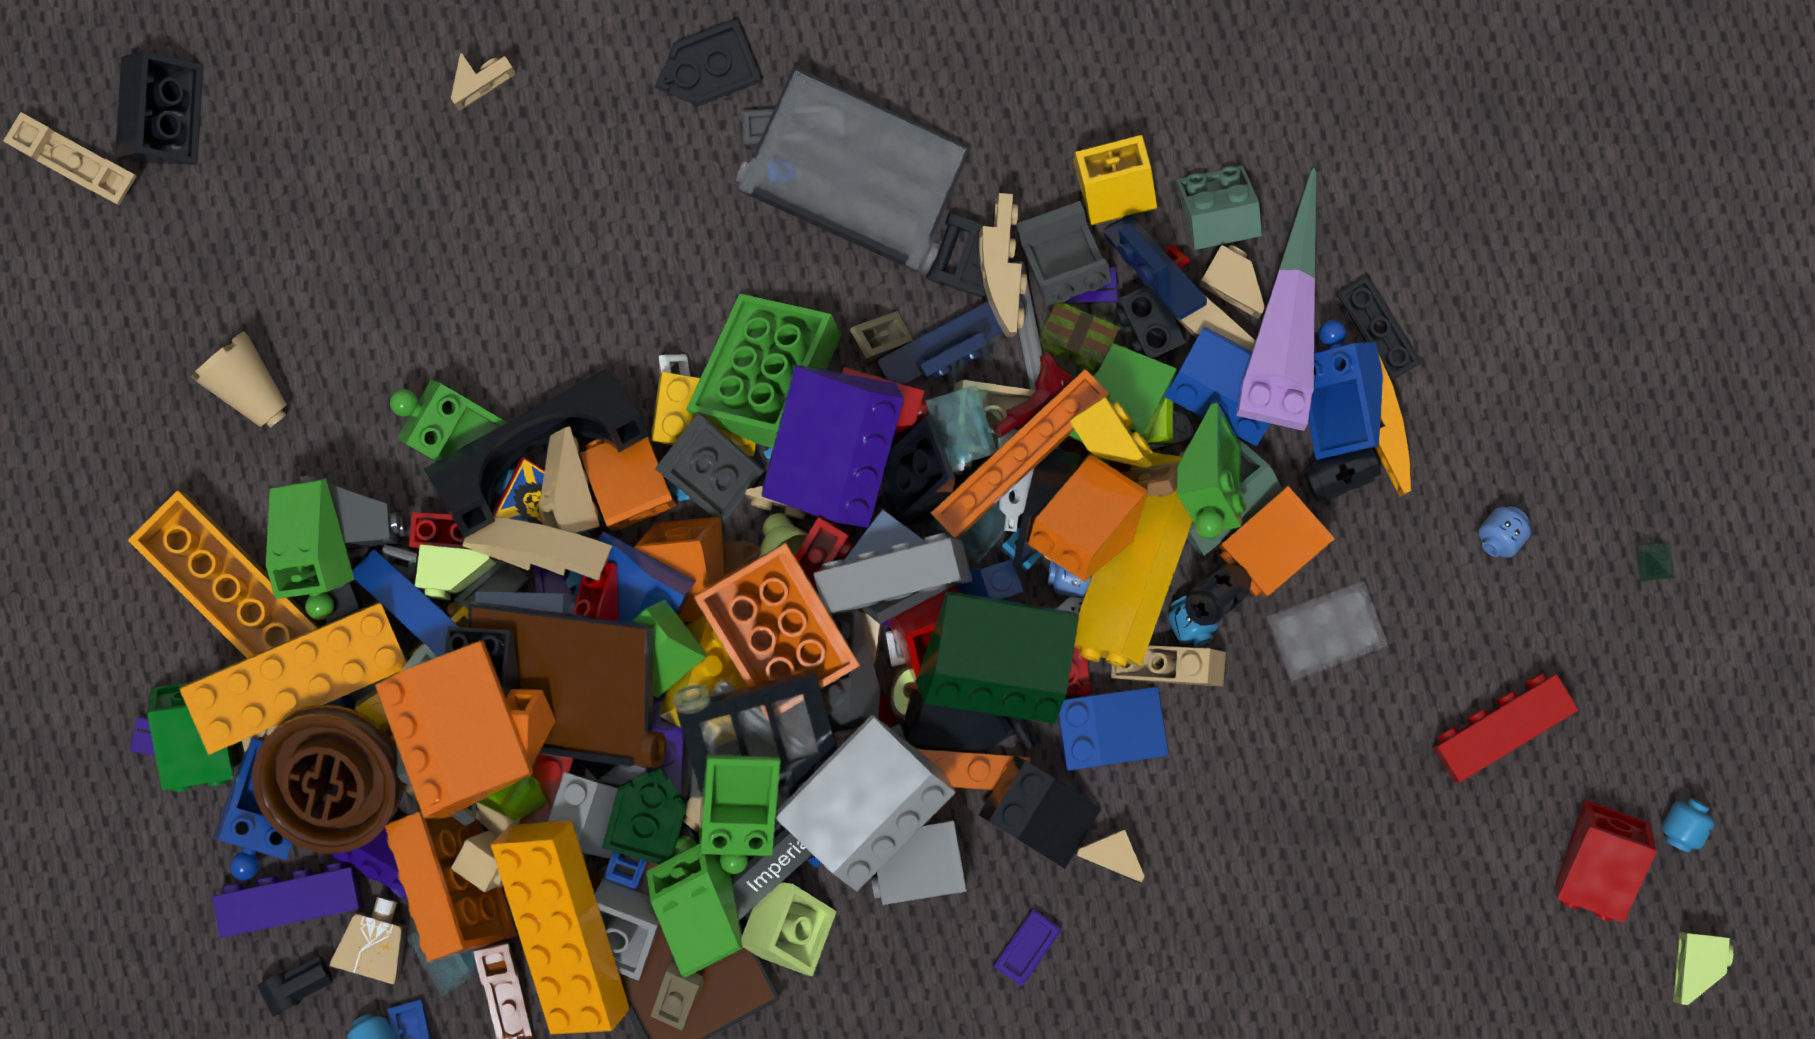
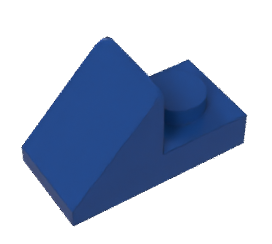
(993, 582)

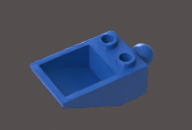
(1345, 395)
(242, 806)

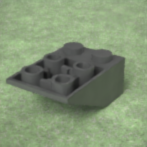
(856, 694)

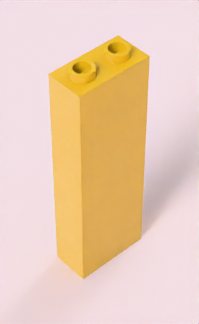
(1132, 586)

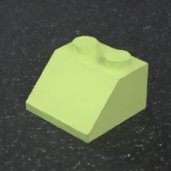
(449, 570)
(789, 928)

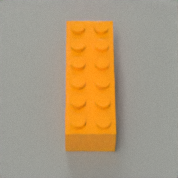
(218, 577)
(293, 677)
(560, 927)

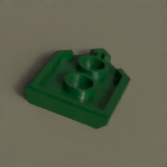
(646, 818)

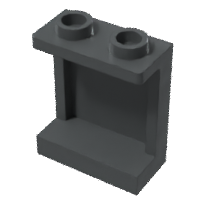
(1062, 254)

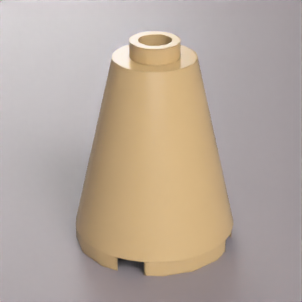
(243, 382)

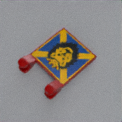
(523, 493)

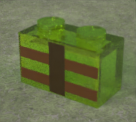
(1078, 336)

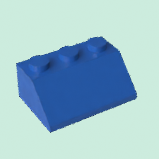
(1212, 376)

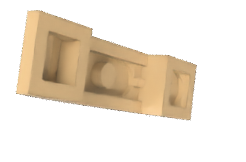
(69, 159)

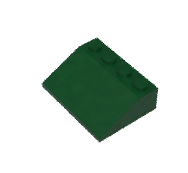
(998, 658)

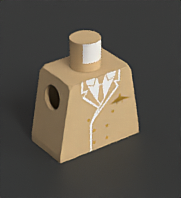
(373, 944)

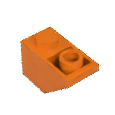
(532, 719)

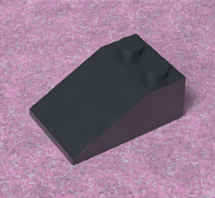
(918, 474)
(1046, 482)
(1040, 811)

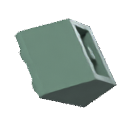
(1219, 207)

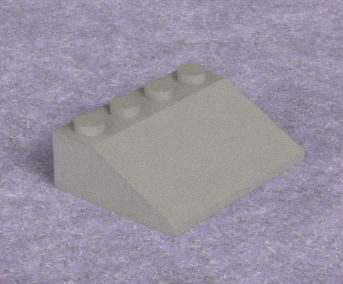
(865, 802)

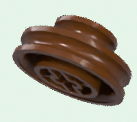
(300, 793)

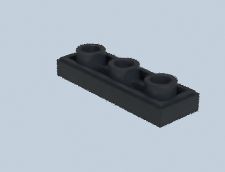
(1365, 310)

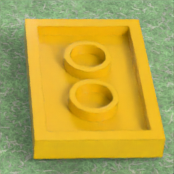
(671, 414)

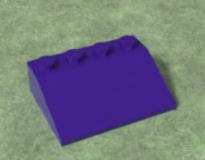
(833, 444)

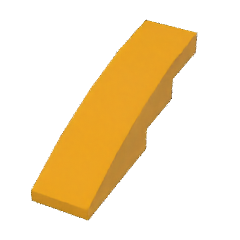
(1392, 440)

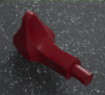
(1048, 385)

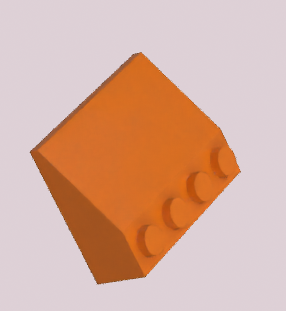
(775, 621)
(454, 730)
(445, 906)

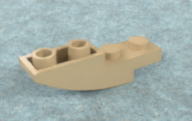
(1002, 279)

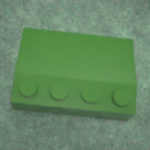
(754, 363)

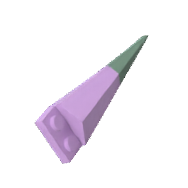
(1281, 365)

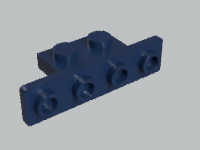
(1155, 267)
(942, 346)

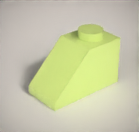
(1699, 964)

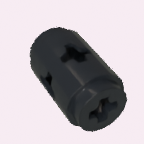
(1322, 474)
(1218, 594)

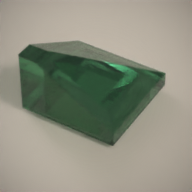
(1654, 562)

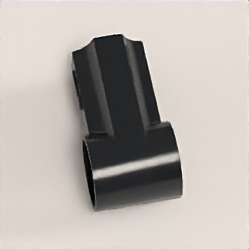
(289, 988)

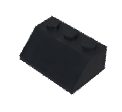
(158, 109)

